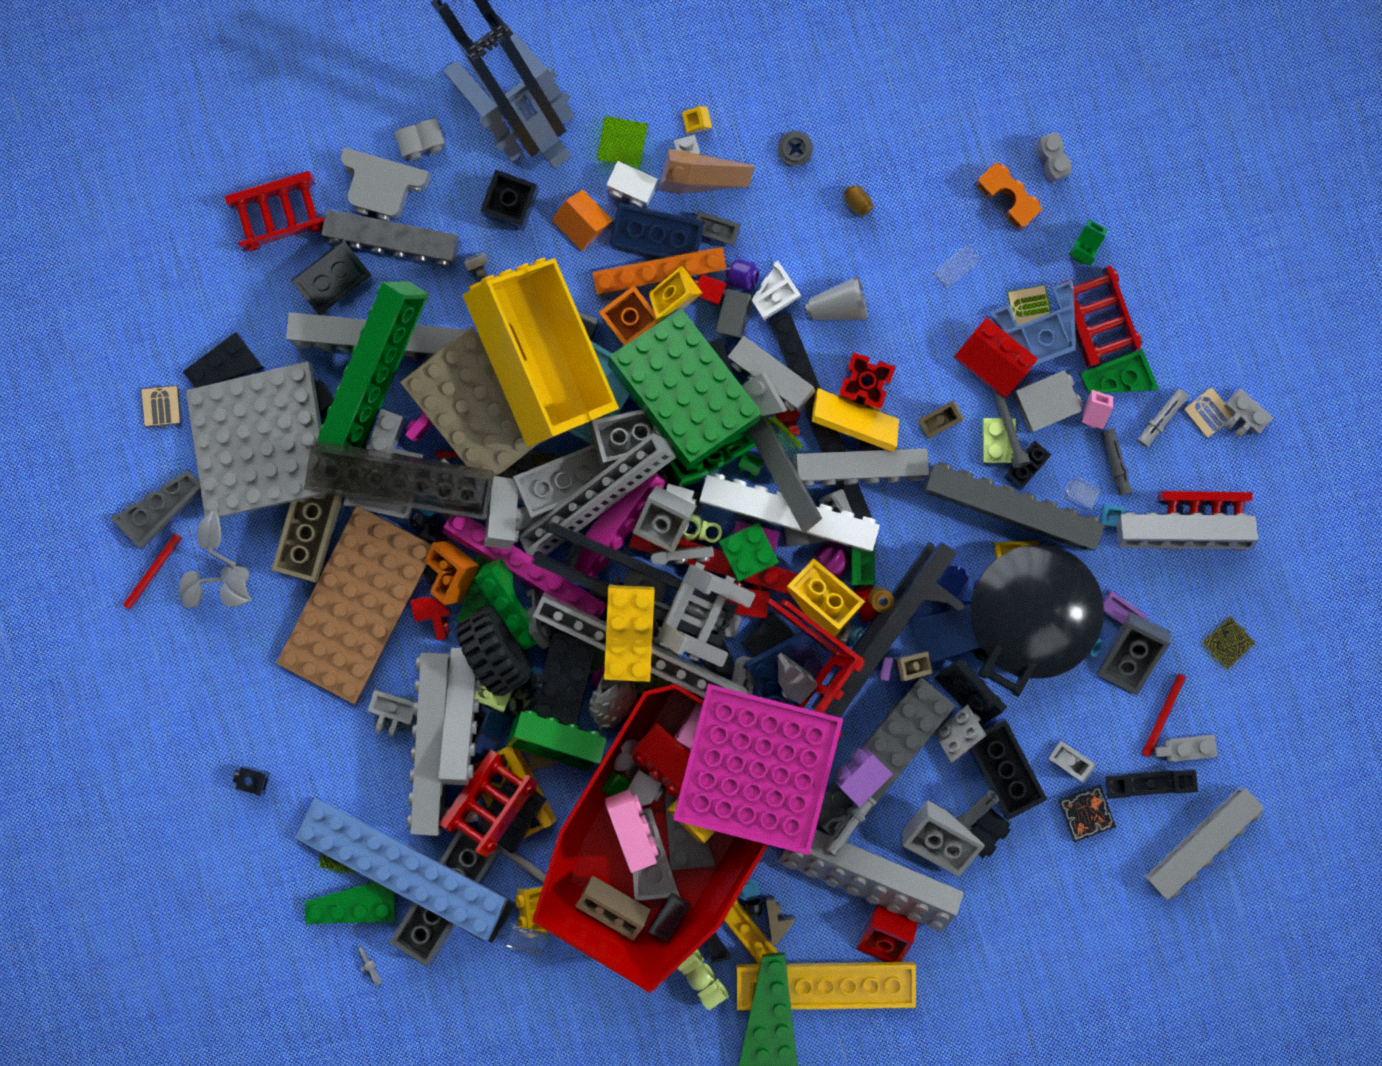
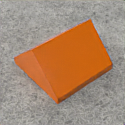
(581, 219)

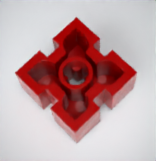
(859, 369)

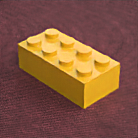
(629, 633)

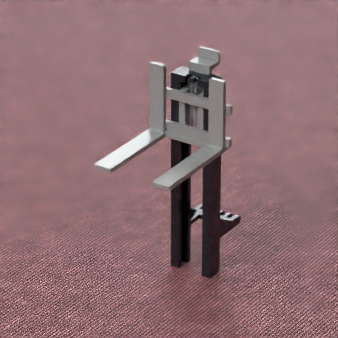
(708, 616)

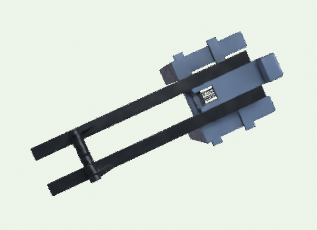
(550, 106)

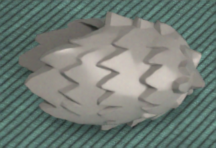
(612, 702)

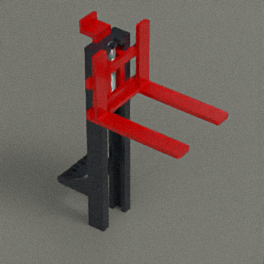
(859, 663)

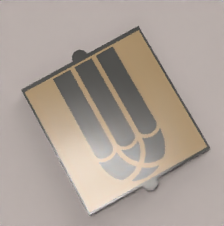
(161, 406)

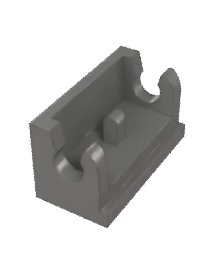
(734, 314)

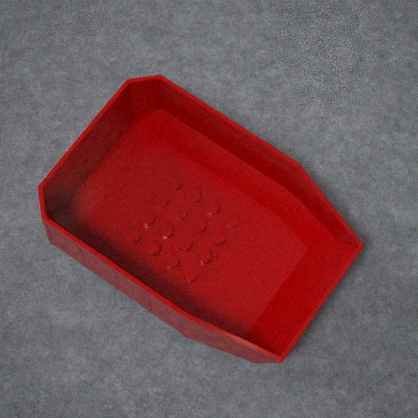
(591, 847)

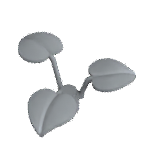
(233, 591)

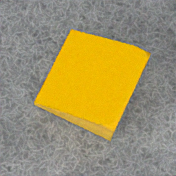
(696, 119)

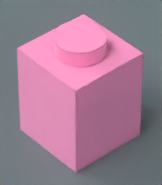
(1097, 409)

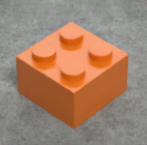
(629, 316)

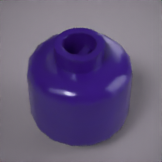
(742, 274)

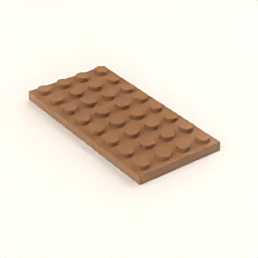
(355, 605)

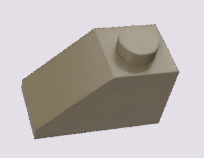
(913, 666)

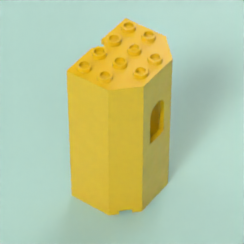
(539, 350)

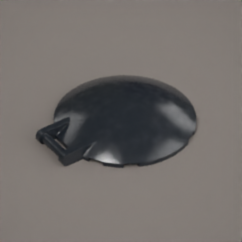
(1035, 614)

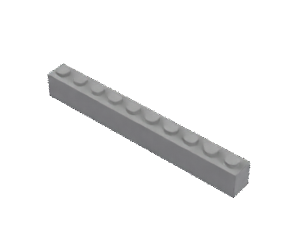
(663, 663)

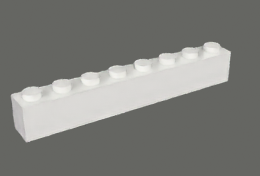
(773, 509)

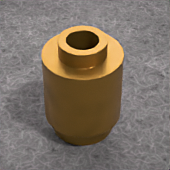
(858, 200)
(875, 596)

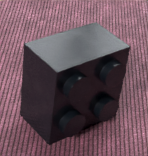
(509, 200)

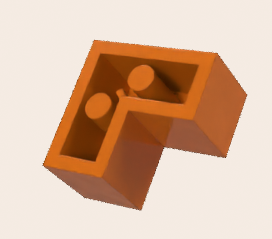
(453, 569)

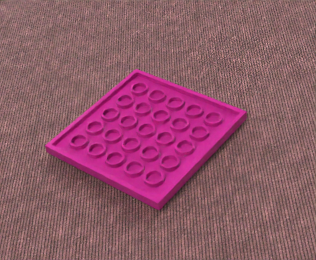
(758, 769)

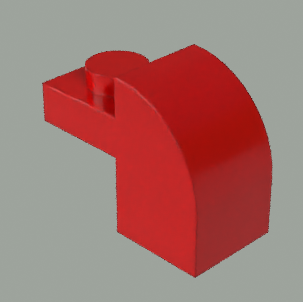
(432, 608)

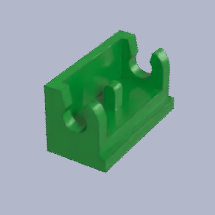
(862, 567)

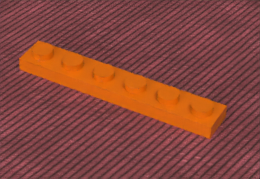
(658, 270)

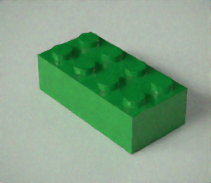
(556, 741)

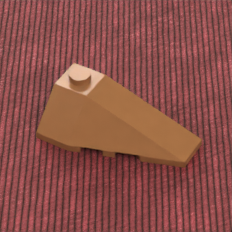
(700, 173)

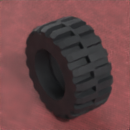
(493, 652)

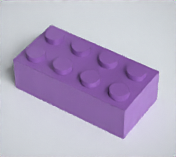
(861, 776)

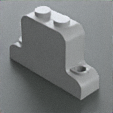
(381, 184)

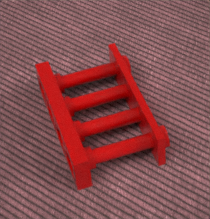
(260, 195)
(1084, 333)
(1195, 498)
(471, 793)

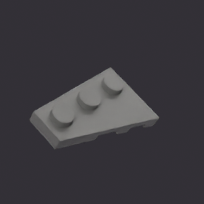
(764, 394)

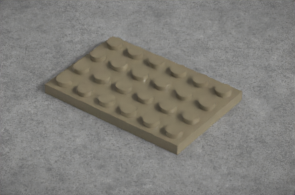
(468, 404)

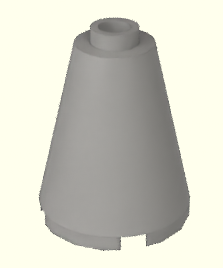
(840, 303)

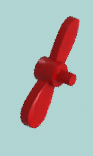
(443, 454)

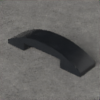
(1151, 783)

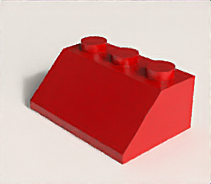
(995, 358)
(662, 758)

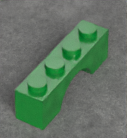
(497, 584)

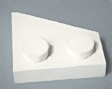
(775, 293)

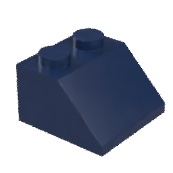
(489, 729)

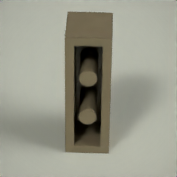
(612, 908)

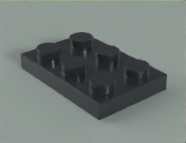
(331, 277)
(970, 690)
(521, 823)

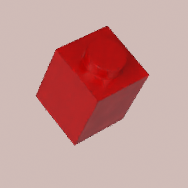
(711, 290)

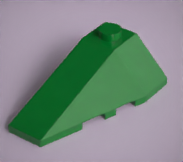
(683, 478)

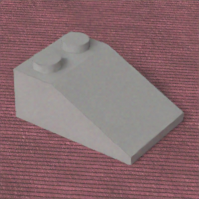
(941, 839)

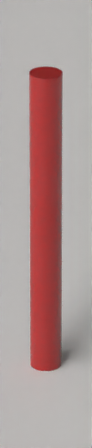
(151, 572)
(1164, 713)

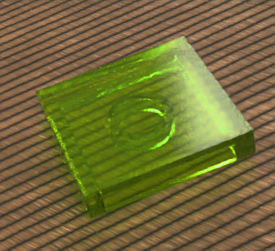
(622, 141)

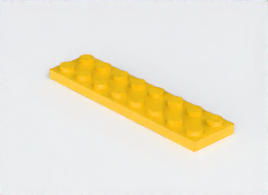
(839, 985)

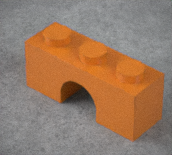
(998, 180)

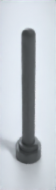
(1019, 457)

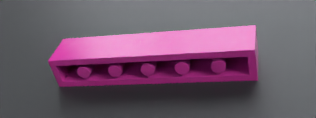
(616, 524)

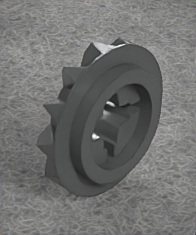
(795, 138)

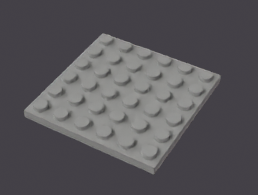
(255, 439)

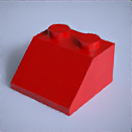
(887, 935)

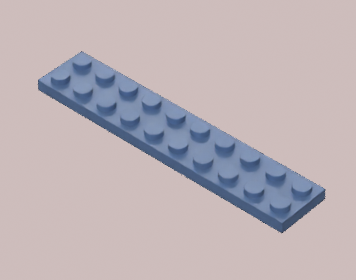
(401, 869)

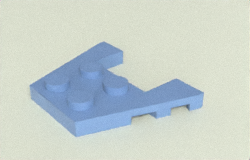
(1047, 335)

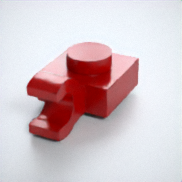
(789, 418)

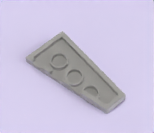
(655, 880)

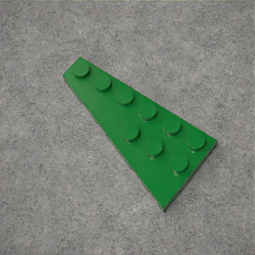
(769, 1027)

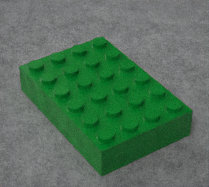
(684, 388)

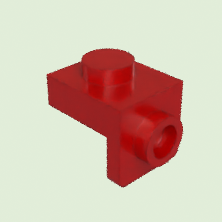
(866, 612)

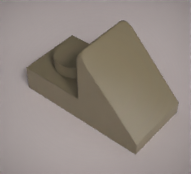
(941, 419)
(777, 925)

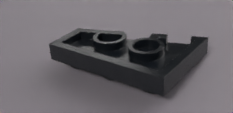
(223, 362)

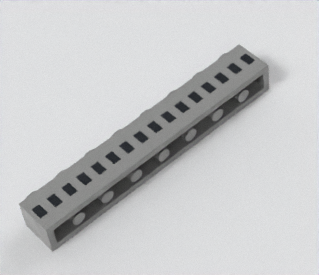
(600, 493)

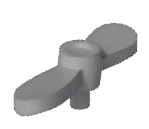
(370, 966)

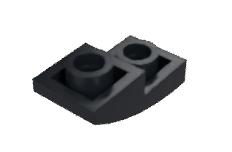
(1021, 476)

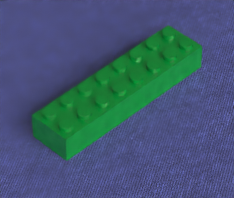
(373, 364)

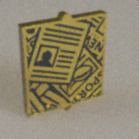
(1228, 642)

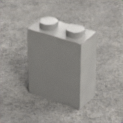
(1048, 401)

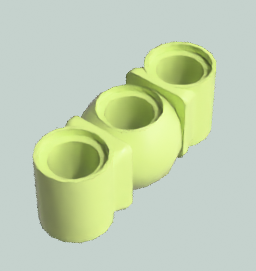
(700, 533)
(703, 980)

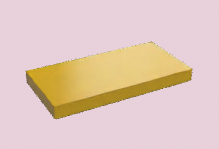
(855, 420)

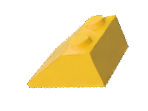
(824, 598)

